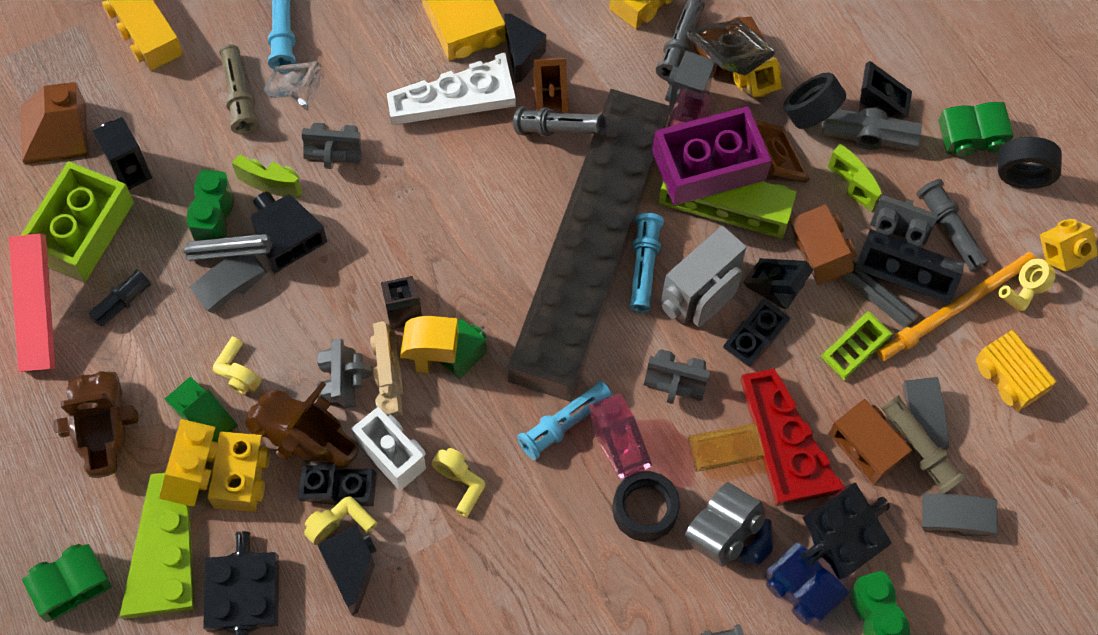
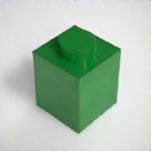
(470, 349)

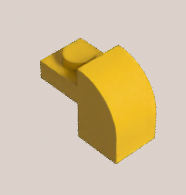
(430, 340)

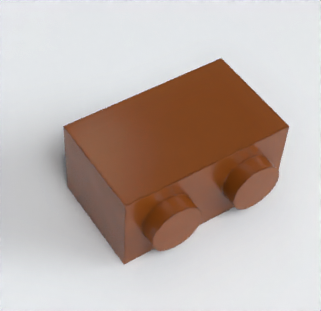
(822, 244)
(870, 441)

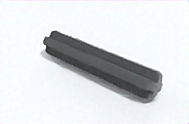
(228, 247)
(881, 297)

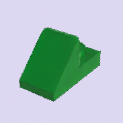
(200, 406)

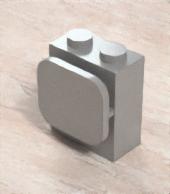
(704, 279)

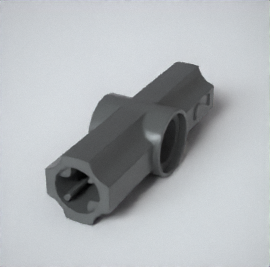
(873, 129)

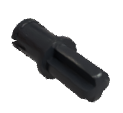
(119, 298)

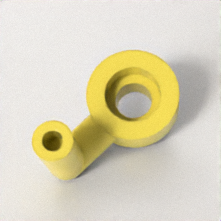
(1032, 285)
(240, 377)
(453, 466)
(322, 524)

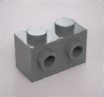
(693, 74)

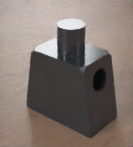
(290, 229)

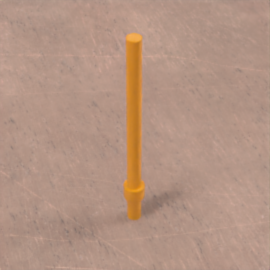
(910, 337)

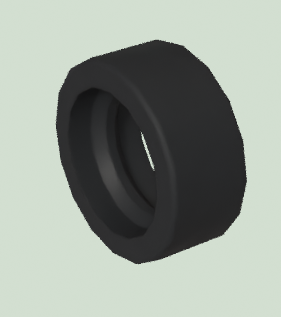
(814, 100)
(1043, 170)
(650, 480)

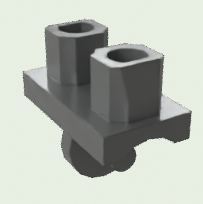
(332, 145)
(903, 220)
(346, 373)
(676, 378)

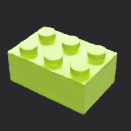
(80, 219)

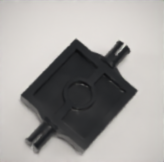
(846, 531)
(241, 589)

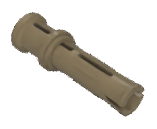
(239, 100)
(932, 458)

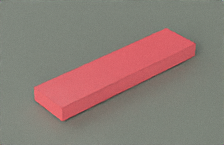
(32, 302)

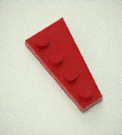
(791, 455)

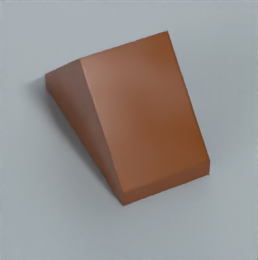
(551, 84)

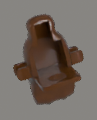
(96, 421)
(302, 428)

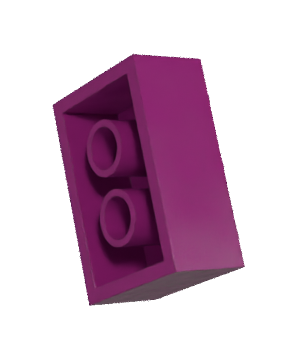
(711, 155)

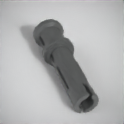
(676, 47)
(547, 122)
(941, 204)

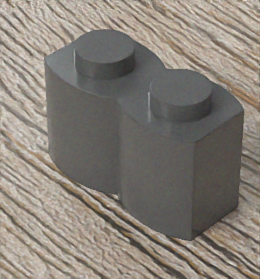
(726, 524)

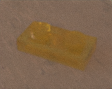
(725, 447)

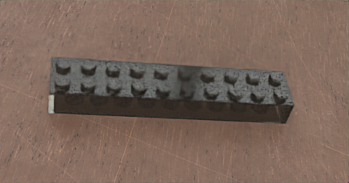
(588, 248)

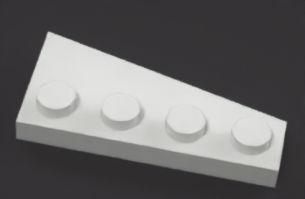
(470, 91)

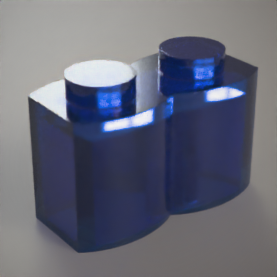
(808, 588)

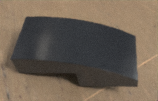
(756, 333)
(330, 484)

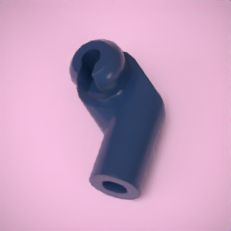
(760, 547)

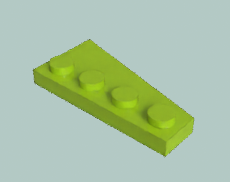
(162, 558)

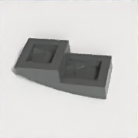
(227, 279)
(927, 405)
(960, 513)

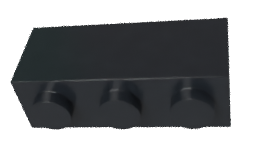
(910, 266)

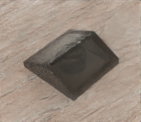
(732, 46)

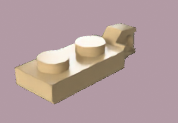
(388, 370)

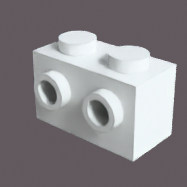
(389, 448)

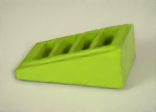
(874, 326)

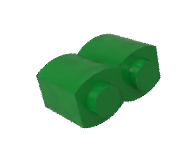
(975, 128)
(211, 206)
(66, 582)
(875, 604)

